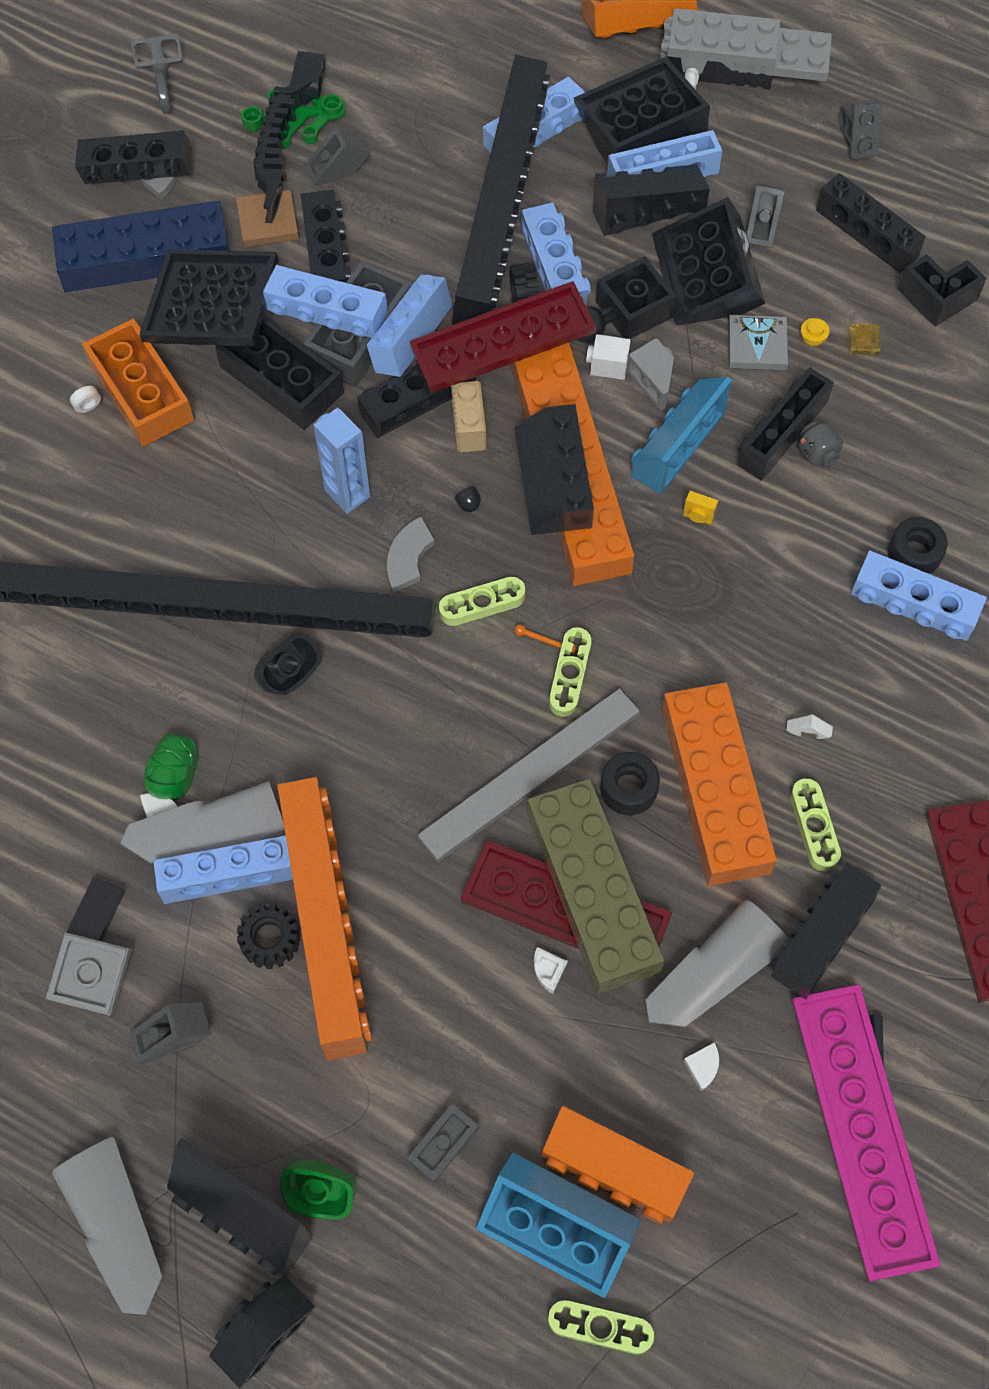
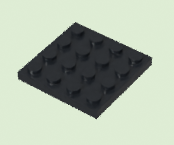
(209, 298)

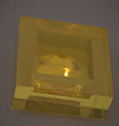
(864, 339)

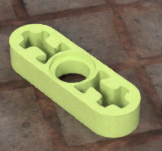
(458, 601)
(566, 649)
(817, 800)
(629, 1325)

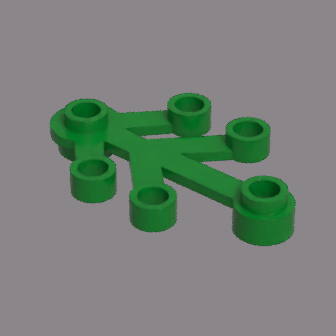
(325, 109)

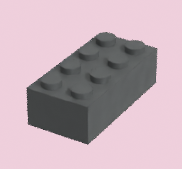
(345, 349)

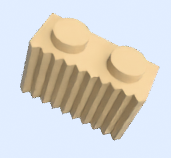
(469, 416)

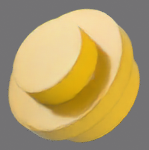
(814, 331)

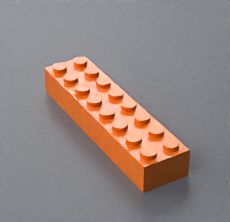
(322, 921)

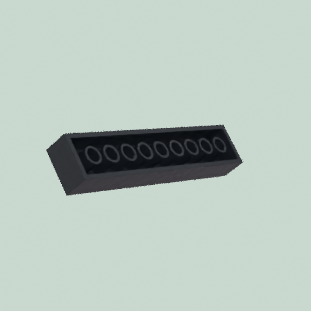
(502, 190)

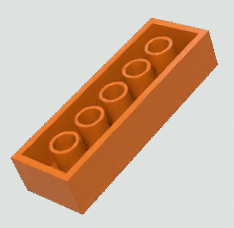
(718, 784)

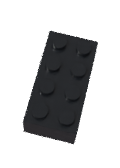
(284, 374)

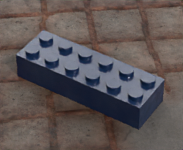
(133, 244)

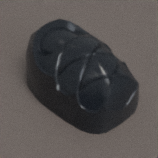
(287, 664)

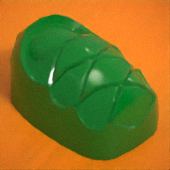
(171, 767)
(317, 1189)

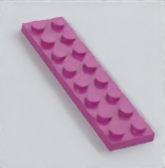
(865, 1134)

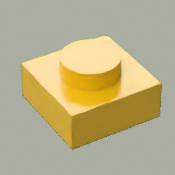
(700, 508)

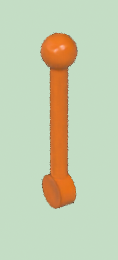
(521, 630)

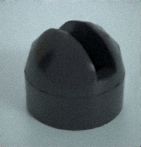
(468, 499)

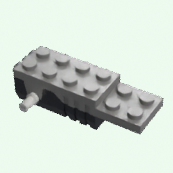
(742, 49)

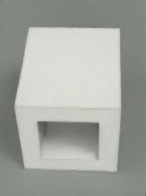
(609, 356)

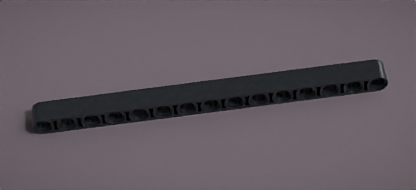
(217, 600)

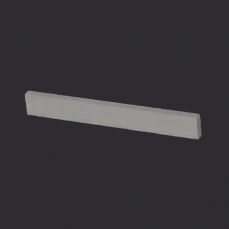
(528, 775)

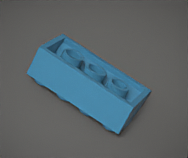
(681, 433)
(558, 1224)

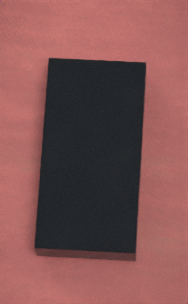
(96, 910)

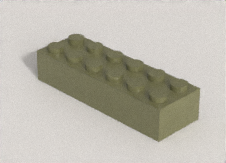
(594, 886)

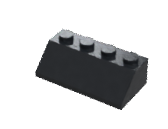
(554, 471)

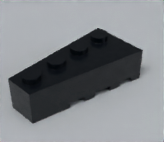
(647, 197)

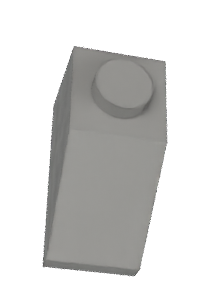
(652, 370)

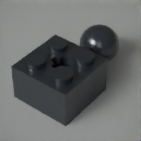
(631, 300)

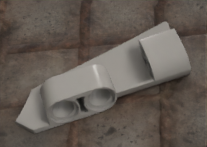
(206, 826)
(717, 968)
(113, 1226)

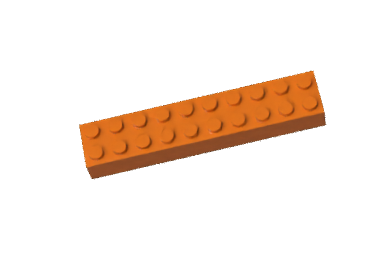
(605, 548)

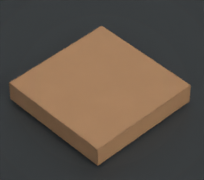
(253, 224)

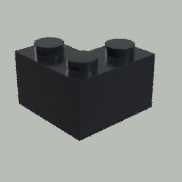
(939, 292)
(259, 1329)

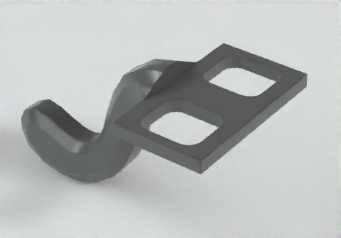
(159, 65)

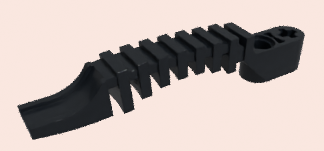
(268, 164)

